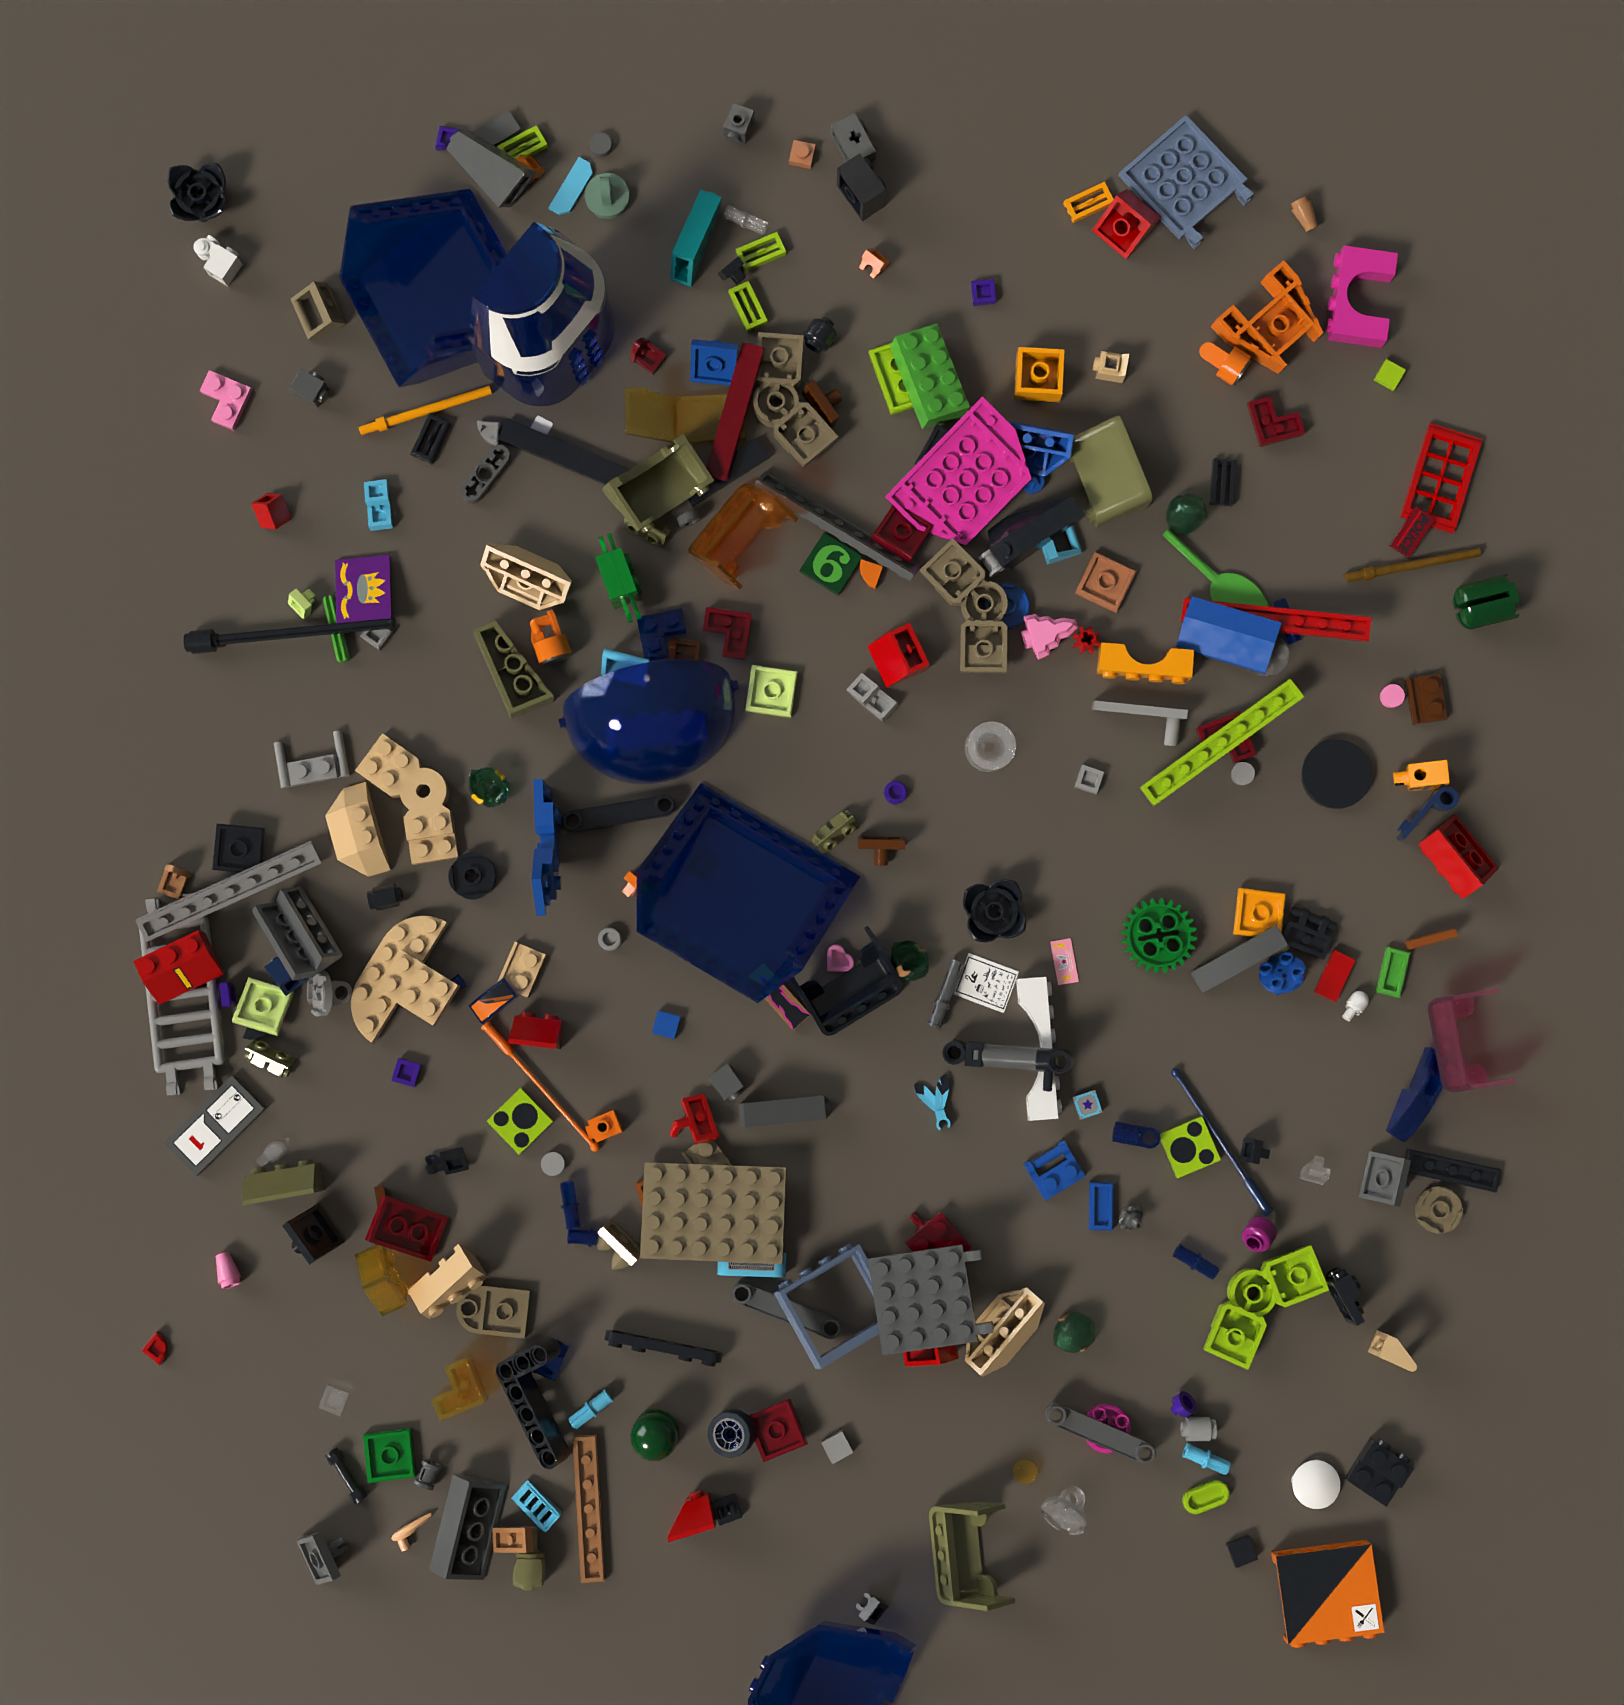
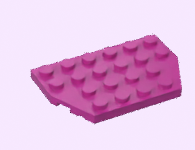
(965, 476)

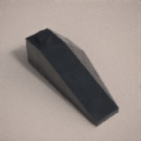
(1028, 531)

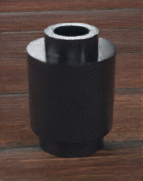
(384, 897)

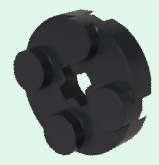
(483, 884)

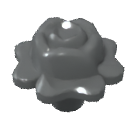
(1131, 1217)

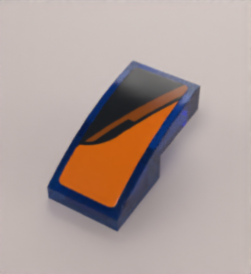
(493, 1001)

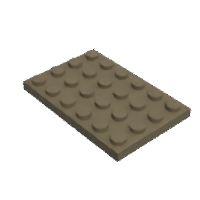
(713, 1213)

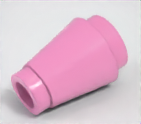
(227, 1272)

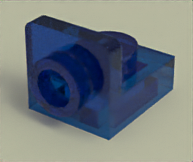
(552, 1368)

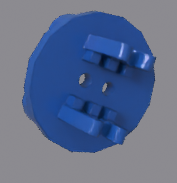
(1282, 973)

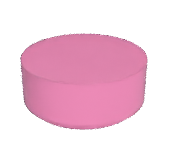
(1392, 696)

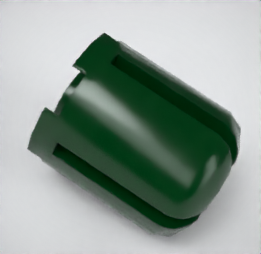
(1482, 591)

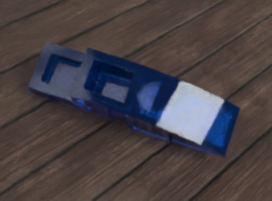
(1418, 1100)

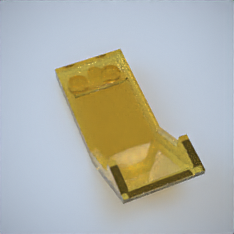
(669, 416)

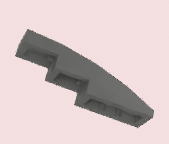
(1239, 959)

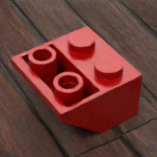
(898, 655)

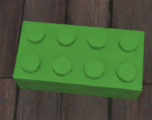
(929, 376)

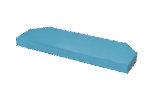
(572, 187)

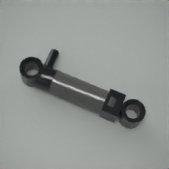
(1010, 1057)

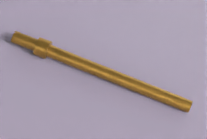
(1370, 573)

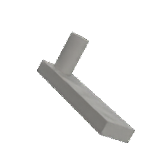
(1173, 716)

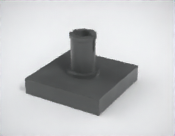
(1385, 1179)
(320, 1556)

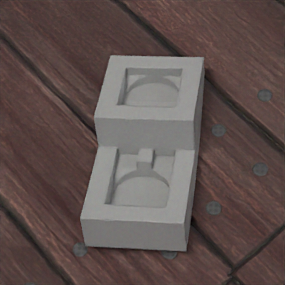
(872, 698)

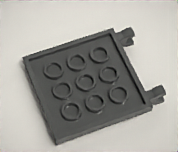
(925, 1299)

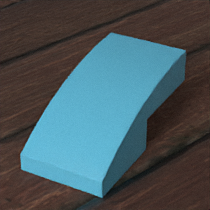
(378, 505)

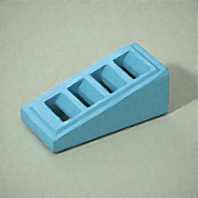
(537, 1518)

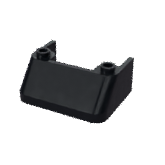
(854, 992)

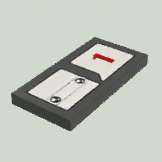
(214, 1125)

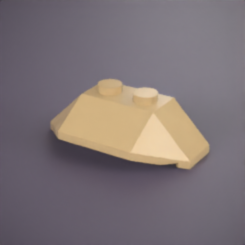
(525, 576)
(357, 831)
(1014, 1322)

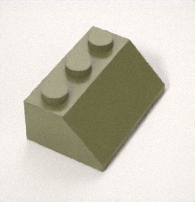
(282, 1182)

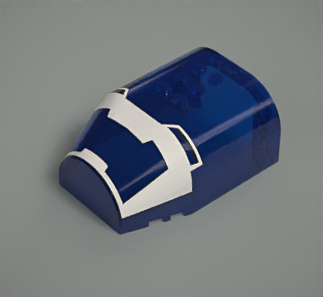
(542, 319)

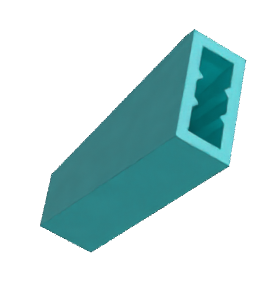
(694, 238)

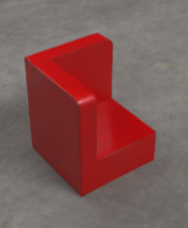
(271, 511)

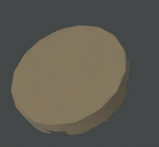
(1438, 1209)

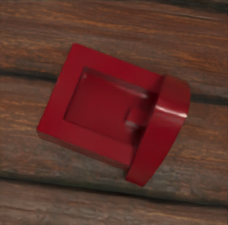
(647, 355)

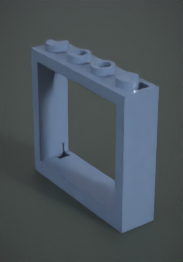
(807, 1275)

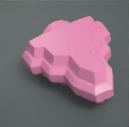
(1045, 633)

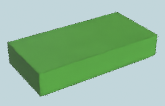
(1393, 972)

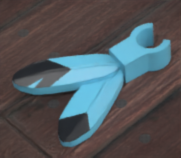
(935, 1102)

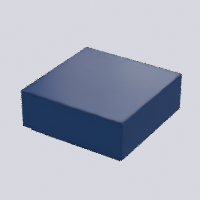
(666, 1024)

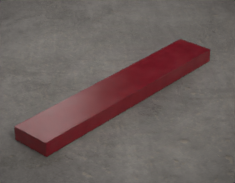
(735, 411)

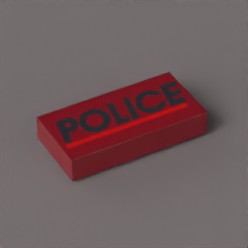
(1412, 532)

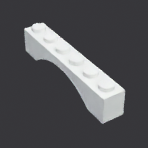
(1033, 998)

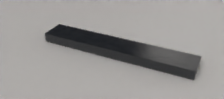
(560, 452)

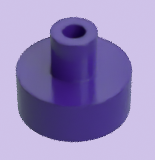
(1183, 1404)

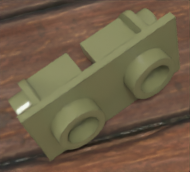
(654, 536)
(827, 839)
(260, 1052)

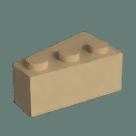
(447, 1283)

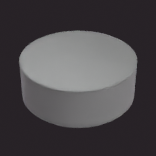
(1242, 773)
(609, 939)
(553, 1163)

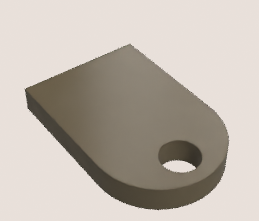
(497, 1311)

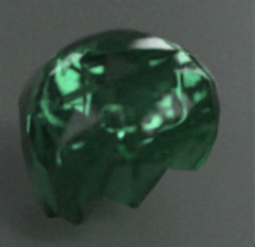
(1186, 513)

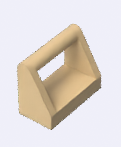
(1391, 1350)

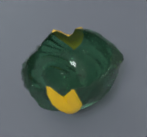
(488, 786)

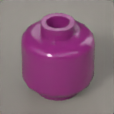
(1259, 1234)

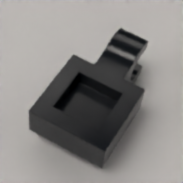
(449, 1161)

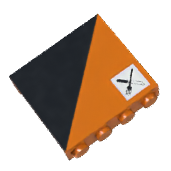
(1329, 1593)

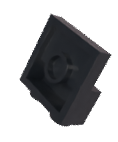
(1344, 1290)
(1379, 1471)

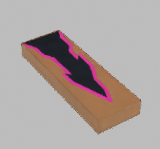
(787, 1007)

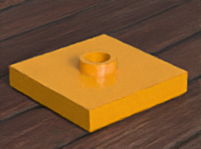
(1258, 911)

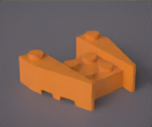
(1275, 325)

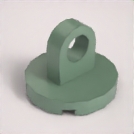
(607, 195)

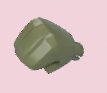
(530, 1567)

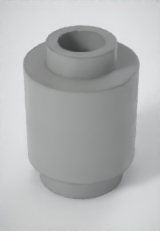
(1199, 1429)

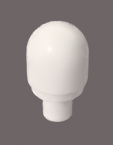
(1355, 1005)

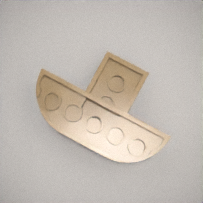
(400, 977)

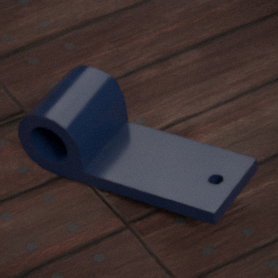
(1440, 800)

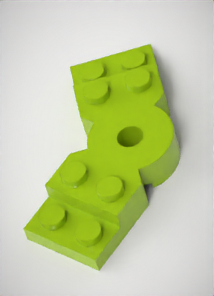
(1240, 1321)

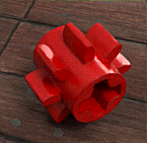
(1088, 634)

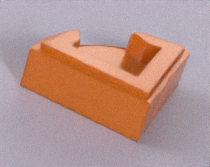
(870, 573)

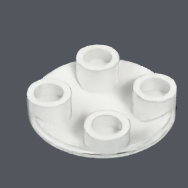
(1316, 1484)

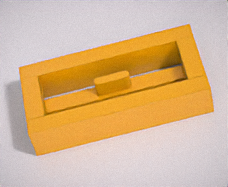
(1072, 210)

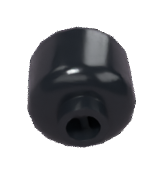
(820, 334)

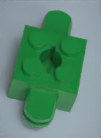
(616, 574)

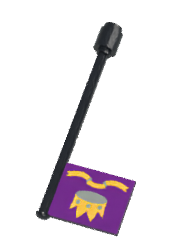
(361, 605)

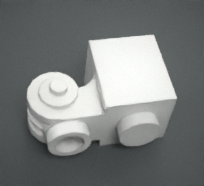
(221, 262)

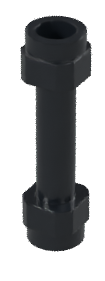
(335, 1458)

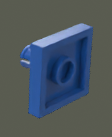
(713, 361)

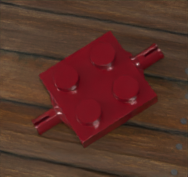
(935, 1234)

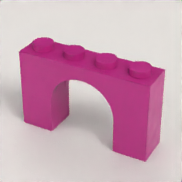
(1346, 323)

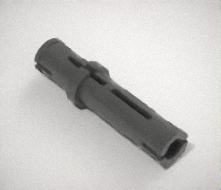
(945, 994)

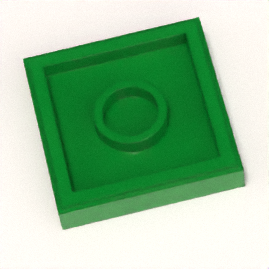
(389, 1455)

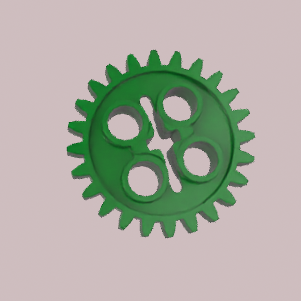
(1154, 915)

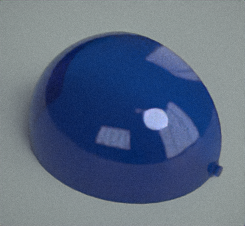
(651, 719)

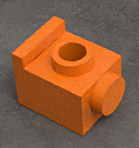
(613, 1126)

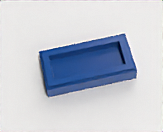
(1100, 1205)

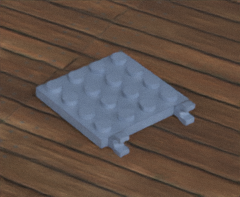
(1184, 179)

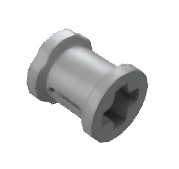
(991, 563)

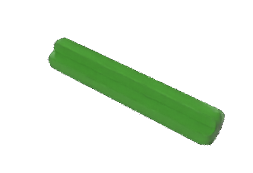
(338, 640)

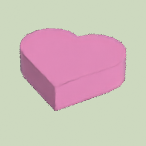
(838, 960)

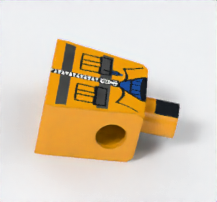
(1434, 775)

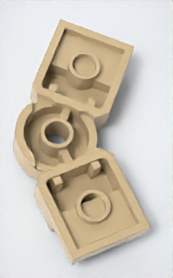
(428, 822)

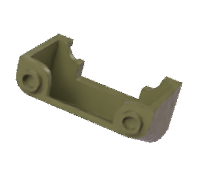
(1110, 472)
(659, 484)

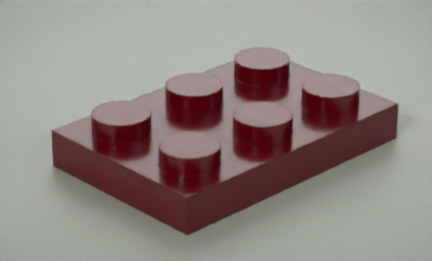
(406, 1228)

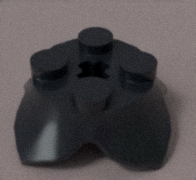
(188, 182)
(1004, 895)

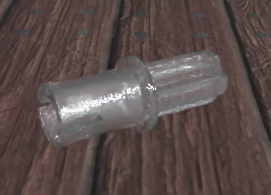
(745, 220)

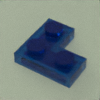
(656, 627)

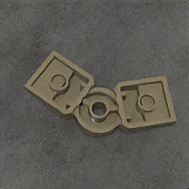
(795, 423)
(963, 584)

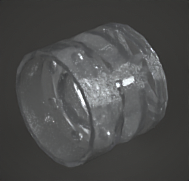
(1003, 748)

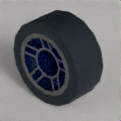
(728, 1445)

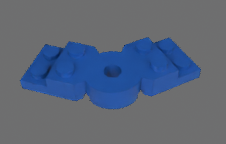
(546, 856)

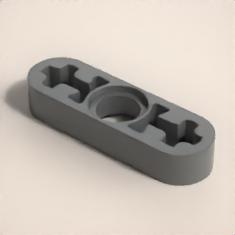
(470, 483)

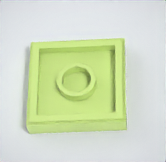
(771, 691)
(262, 1007)

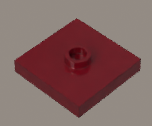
(900, 535)
(777, 1430)

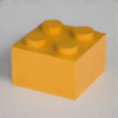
(1039, 374)

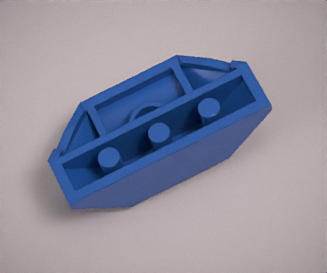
(1043, 446)

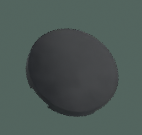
(1336, 774)

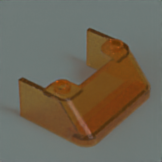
(735, 528)

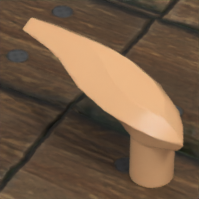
(402, 1534)

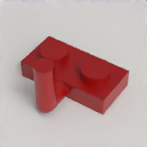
(697, 1118)

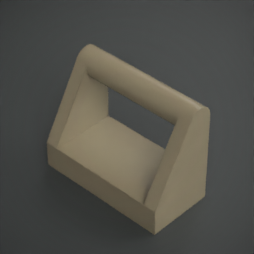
(326, 306)

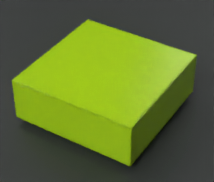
(1389, 374)

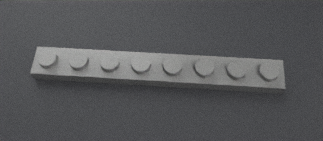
(228, 891)

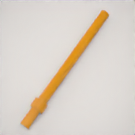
(383, 423)

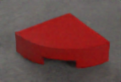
(156, 1348)

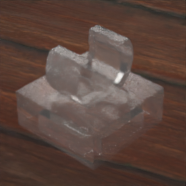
(1315, 1171)

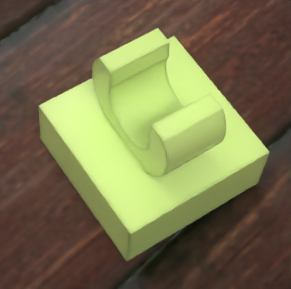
(301, 602)

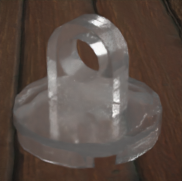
(1063, 1513)

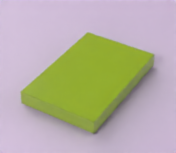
(890, 379)

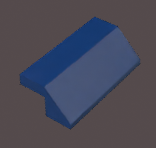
(1228, 635)

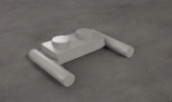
(312, 769)

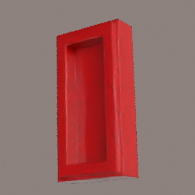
(1334, 976)

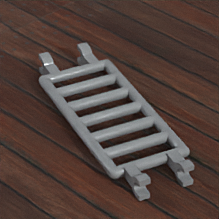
(156, 1021)

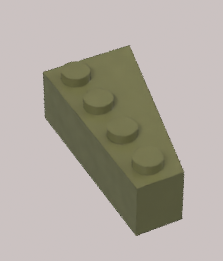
(513, 677)

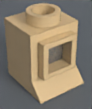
(1111, 366)

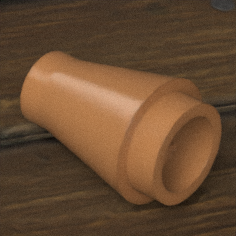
(1304, 212)

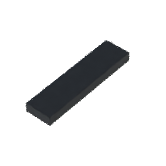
(745, 460)
(1453, 1170)

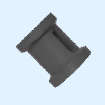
(427, 1474)

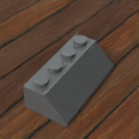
(466, 1528)

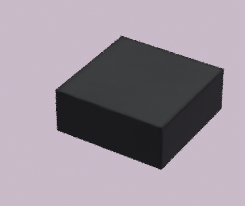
(1241, 1551)

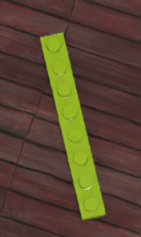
(1221, 742)

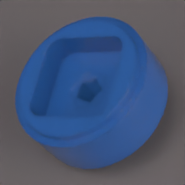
(1035, 484)

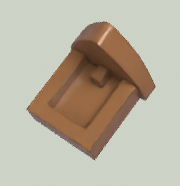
(174, 881)

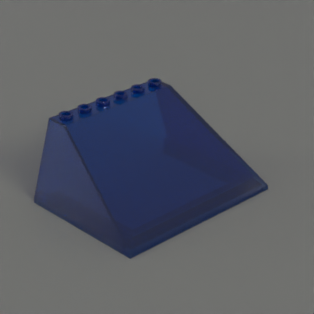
(414, 278)
(738, 895)

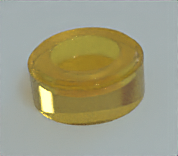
(1025, 1471)

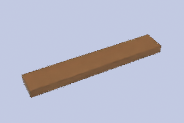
(589, 1508)

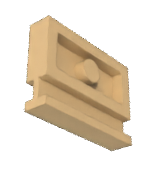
(522, 968)

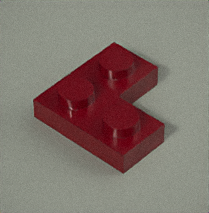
(1269, 427)
(734, 626)
(1241, 752)

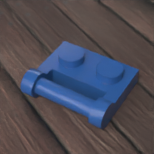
(1058, 1177)

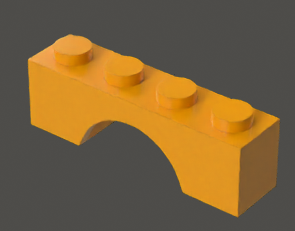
(1115, 661)

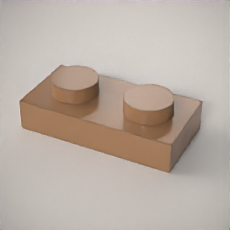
(512, 1539)

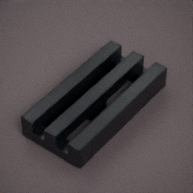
(423, 456)
(1224, 463)

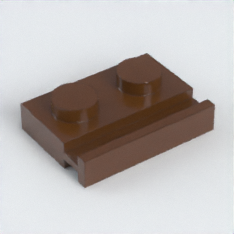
(1426, 699)

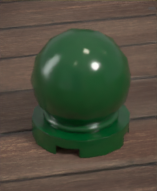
(654, 1435)

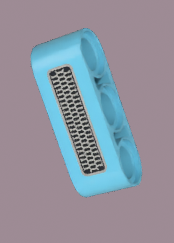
(752, 1269)

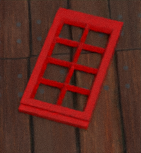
(1452, 437)

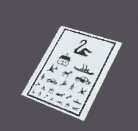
(986, 982)

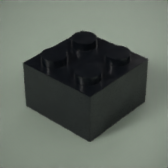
(861, 186)

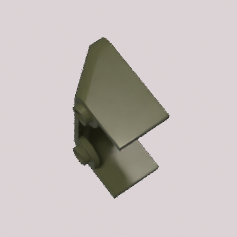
(958, 1556)

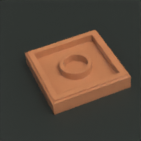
(1105, 582)

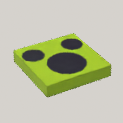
(520, 1121)
(1189, 1147)

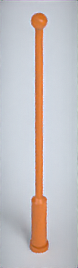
(508, 1050)

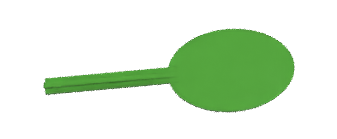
(1226, 586)

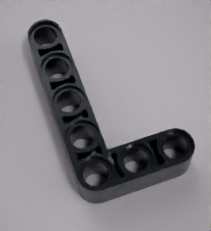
(529, 1402)

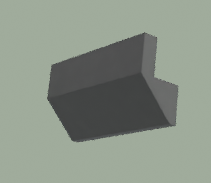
(297, 933)

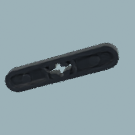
(641, 1343)

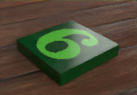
(830, 564)

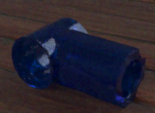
(1133, 1135)

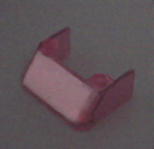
(1453, 1072)

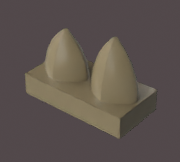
(625, 1248)

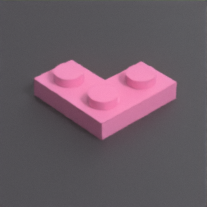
(231, 396)

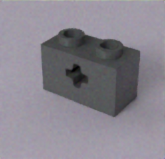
(849, 129)

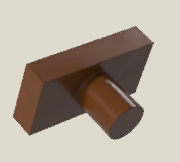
(822, 403)
(881, 845)

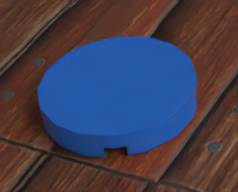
(1016, 598)

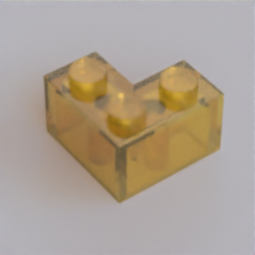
(381, 1279)
(466, 1389)

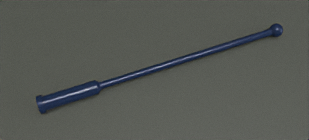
(1248, 1182)

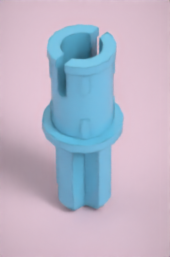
(590, 1409)
(1206, 1459)

